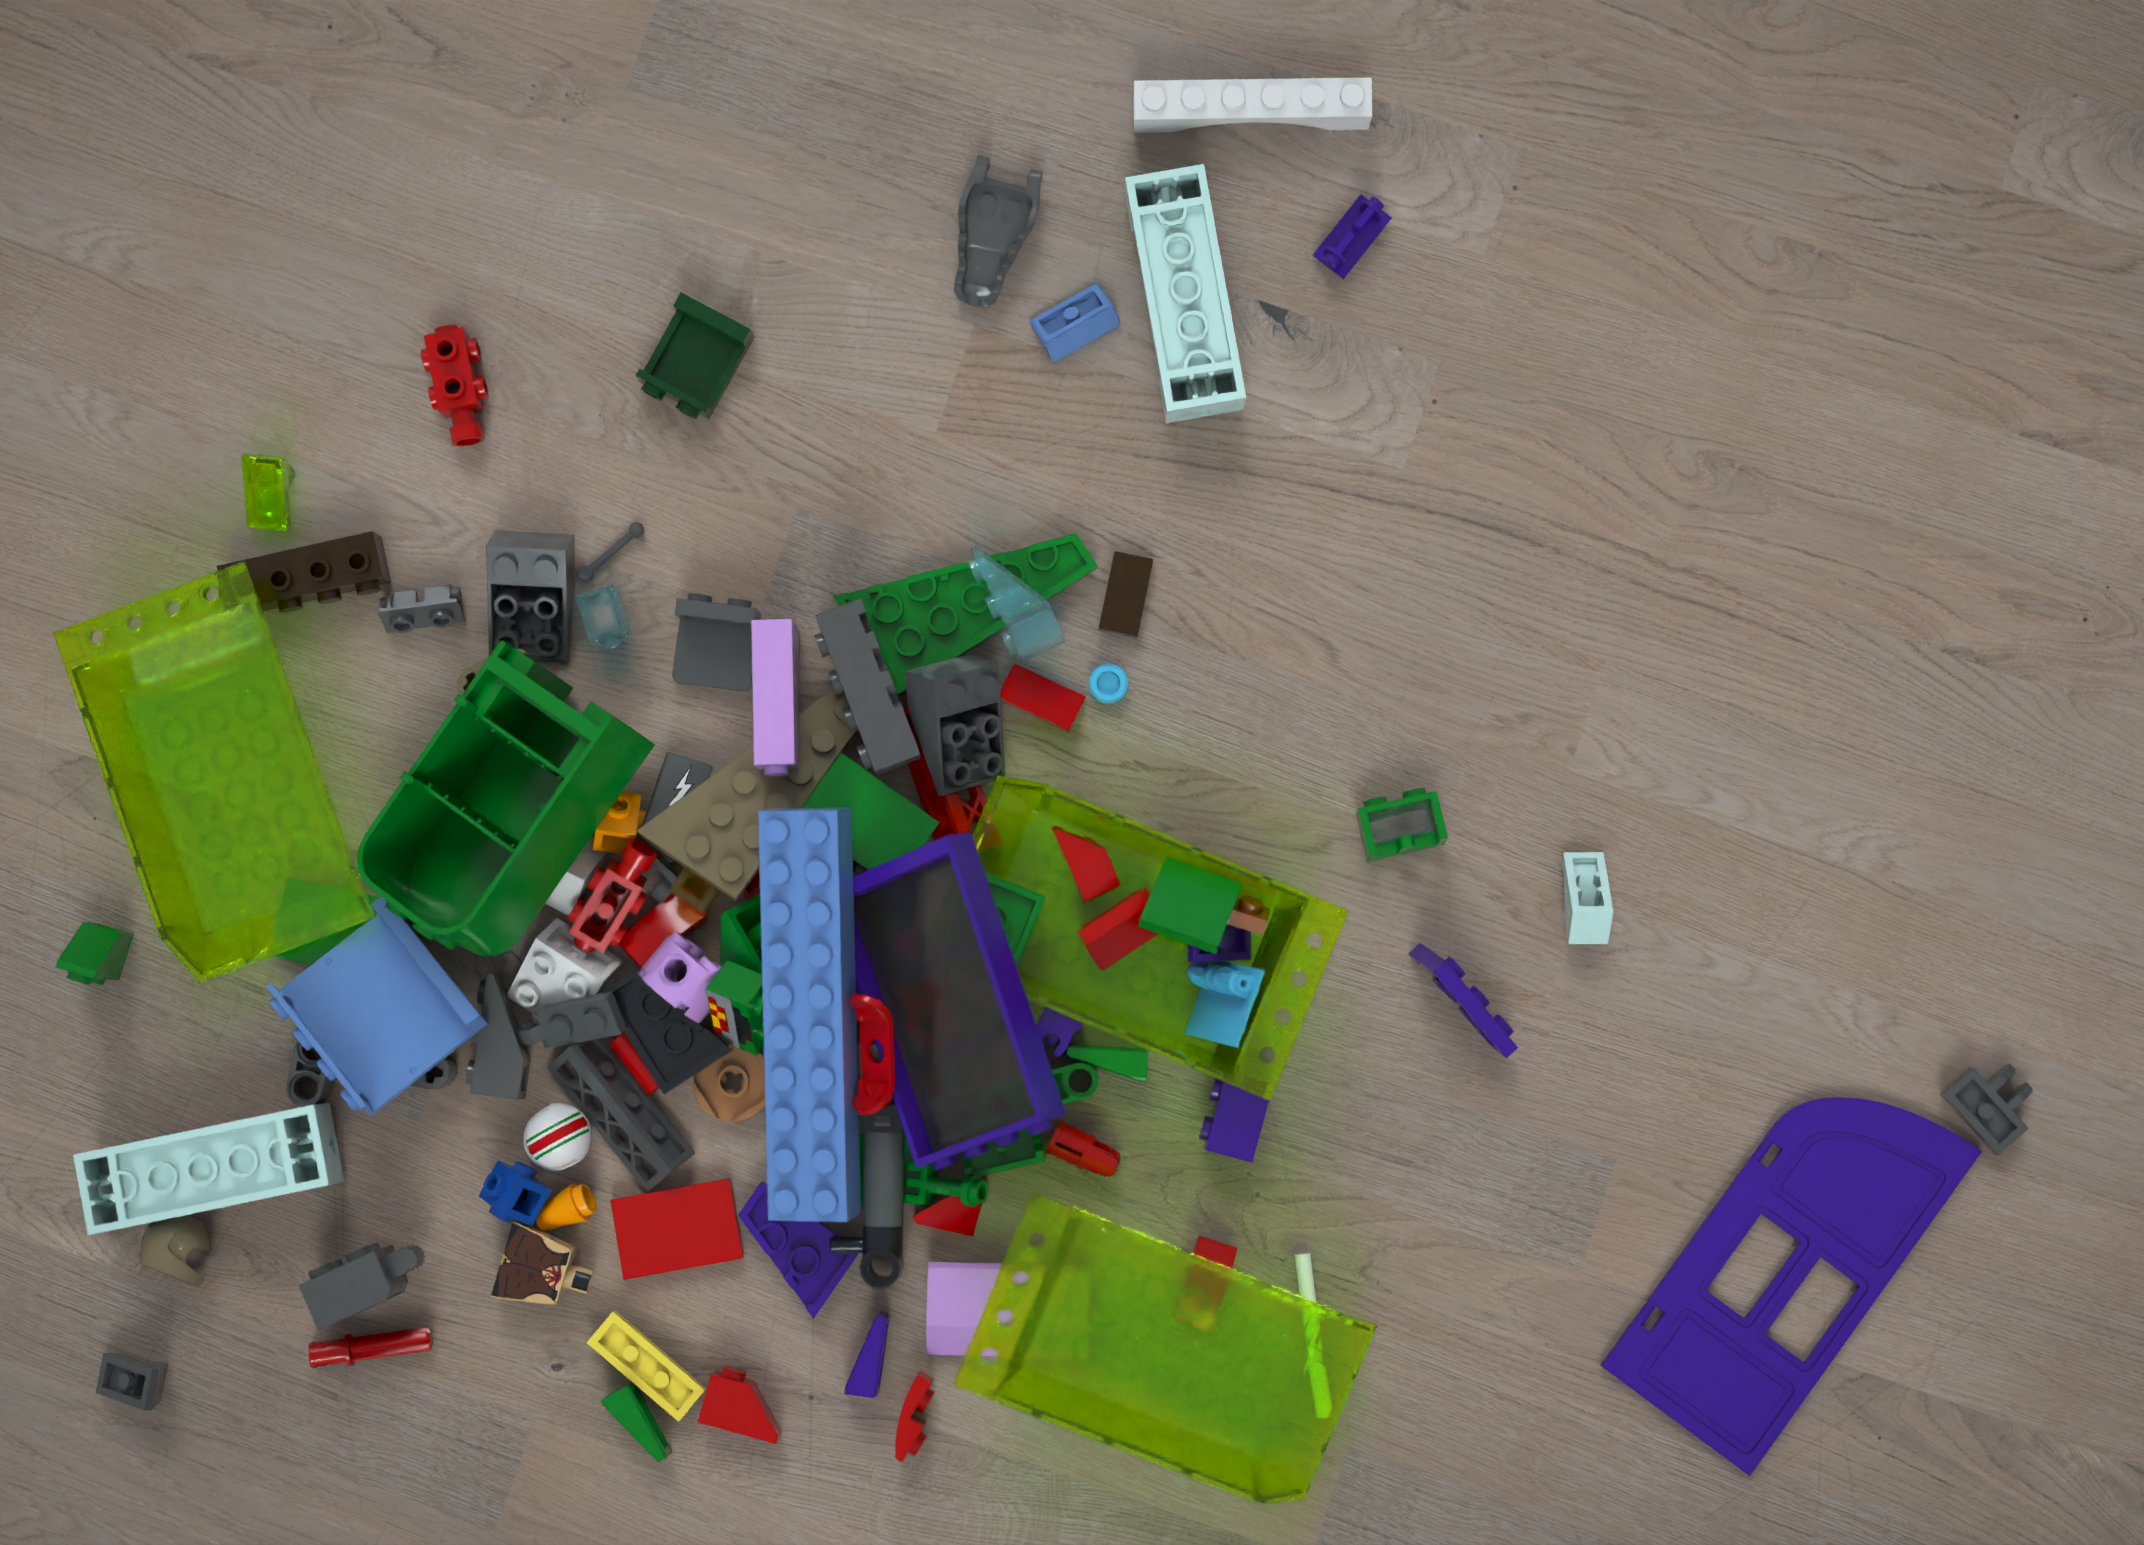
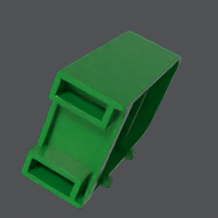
(497, 806)

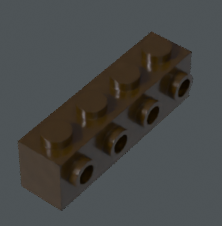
(318, 572)

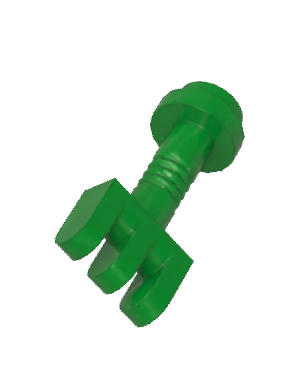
(971, 1190)

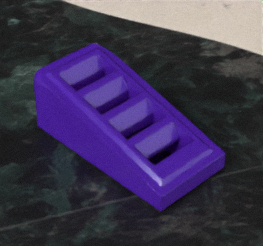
(867, 1371)

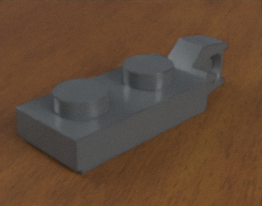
(573, 1021)

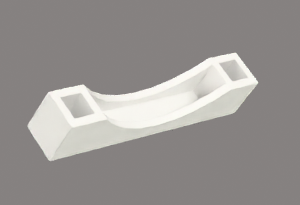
(1299, 101)

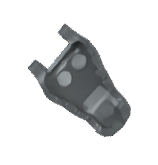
(992, 228)

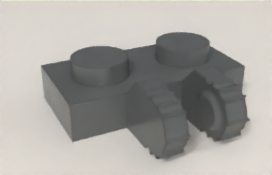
(1985, 1110)

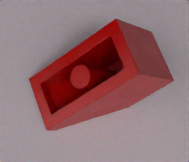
(738, 1406)

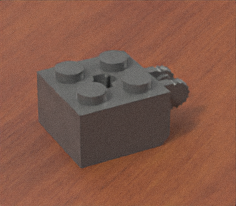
(363, 1282)

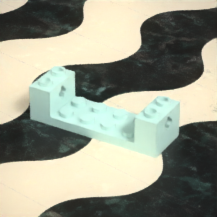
(1185, 293)
(208, 1168)

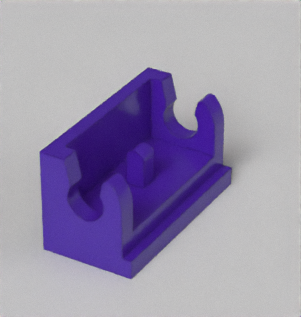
(1058, 1026)

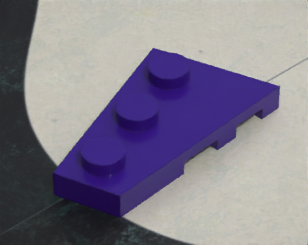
(1472, 1001)

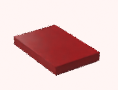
(677, 1228)

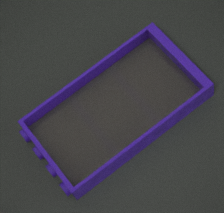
(961, 1019)

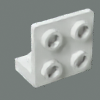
(560, 970)

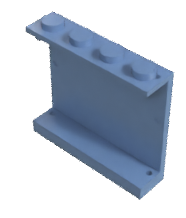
(377, 1011)

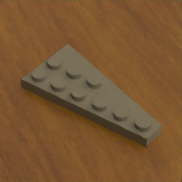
(717, 822)

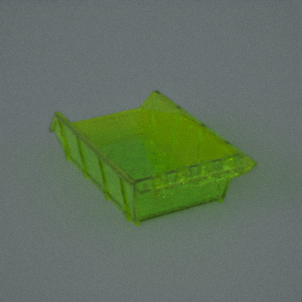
(213, 775)
(1148, 991)
(1165, 1354)

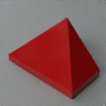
(950, 1215)

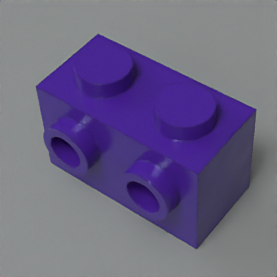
(1234, 1123)

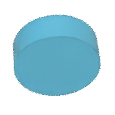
(1108, 683)

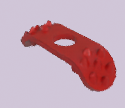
(877, 1078)

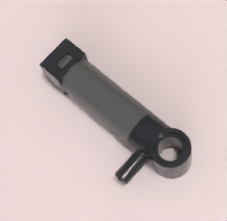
(881, 1198)

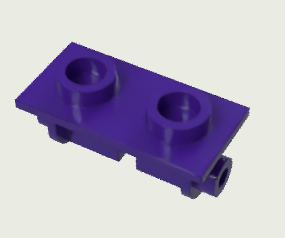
(1352, 235)

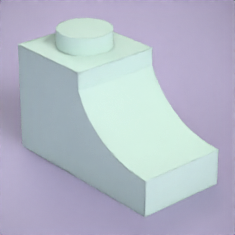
(1586, 898)

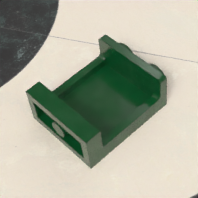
(695, 358)

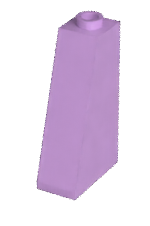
(775, 695)

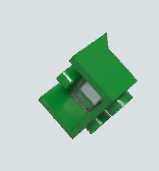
(1401, 824)

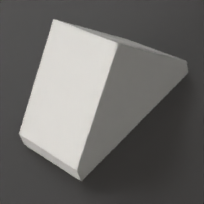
(575, 881)

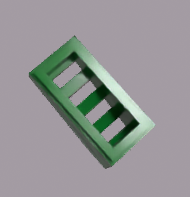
(1119, 1060)
(635, 1416)

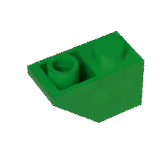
(95, 954)

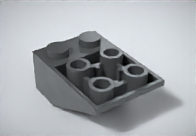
(531, 592)
(958, 721)

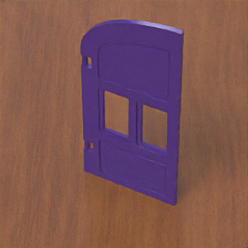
(1849, 1186)

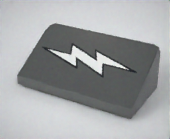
(675, 780)

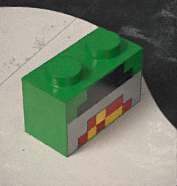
(737, 1007)

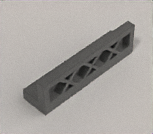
(624, 1106)

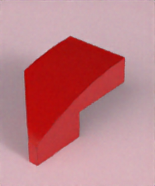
(1087, 863)

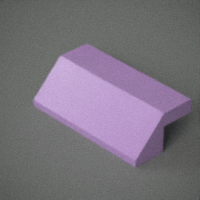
(955, 1304)

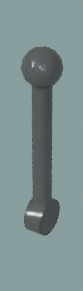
(586, 573)

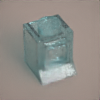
(604, 617)

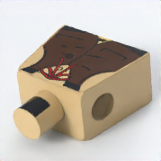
(539, 1267)

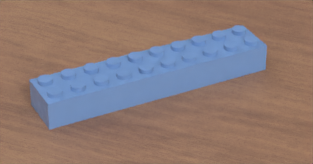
(808, 1014)

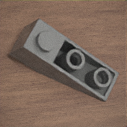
(500, 1060)

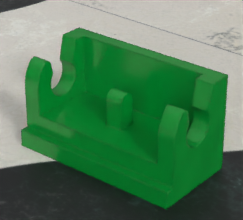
(1011, 1156)

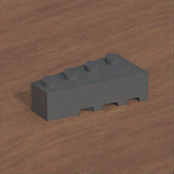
(867, 686)

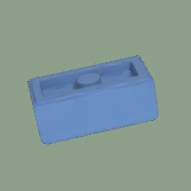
(1075, 322)

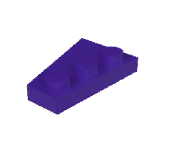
(798, 1251)

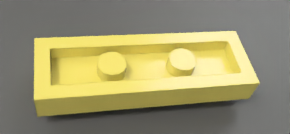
(646, 1365)

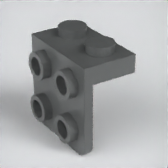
(714, 643)

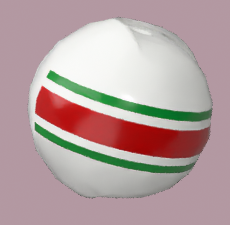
(557, 1137)

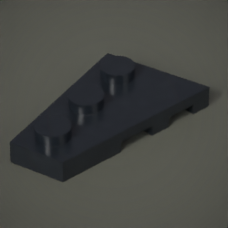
(662, 1035)

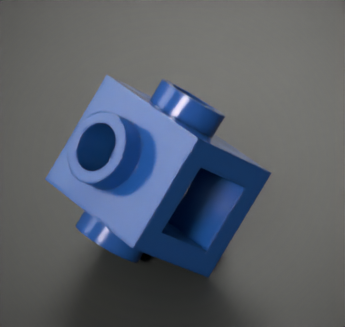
(514, 1192)

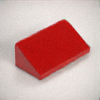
(1041, 697)

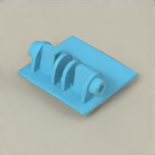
(1223, 1000)

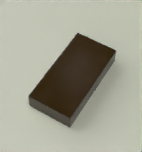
(1125, 594)

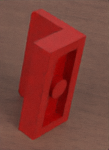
(1116, 930)

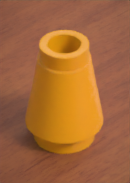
(567, 1208)

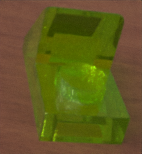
(266, 491)

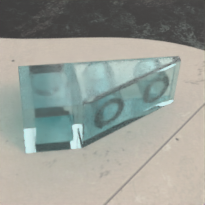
(1024, 612)

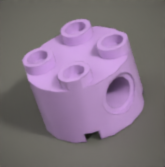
(681, 975)

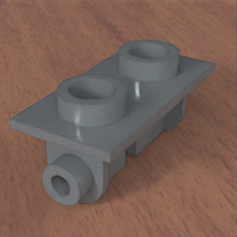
(403, 612)

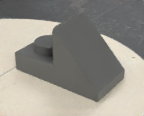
(131, 1381)

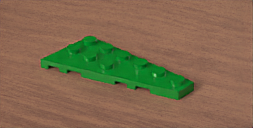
(945, 610)

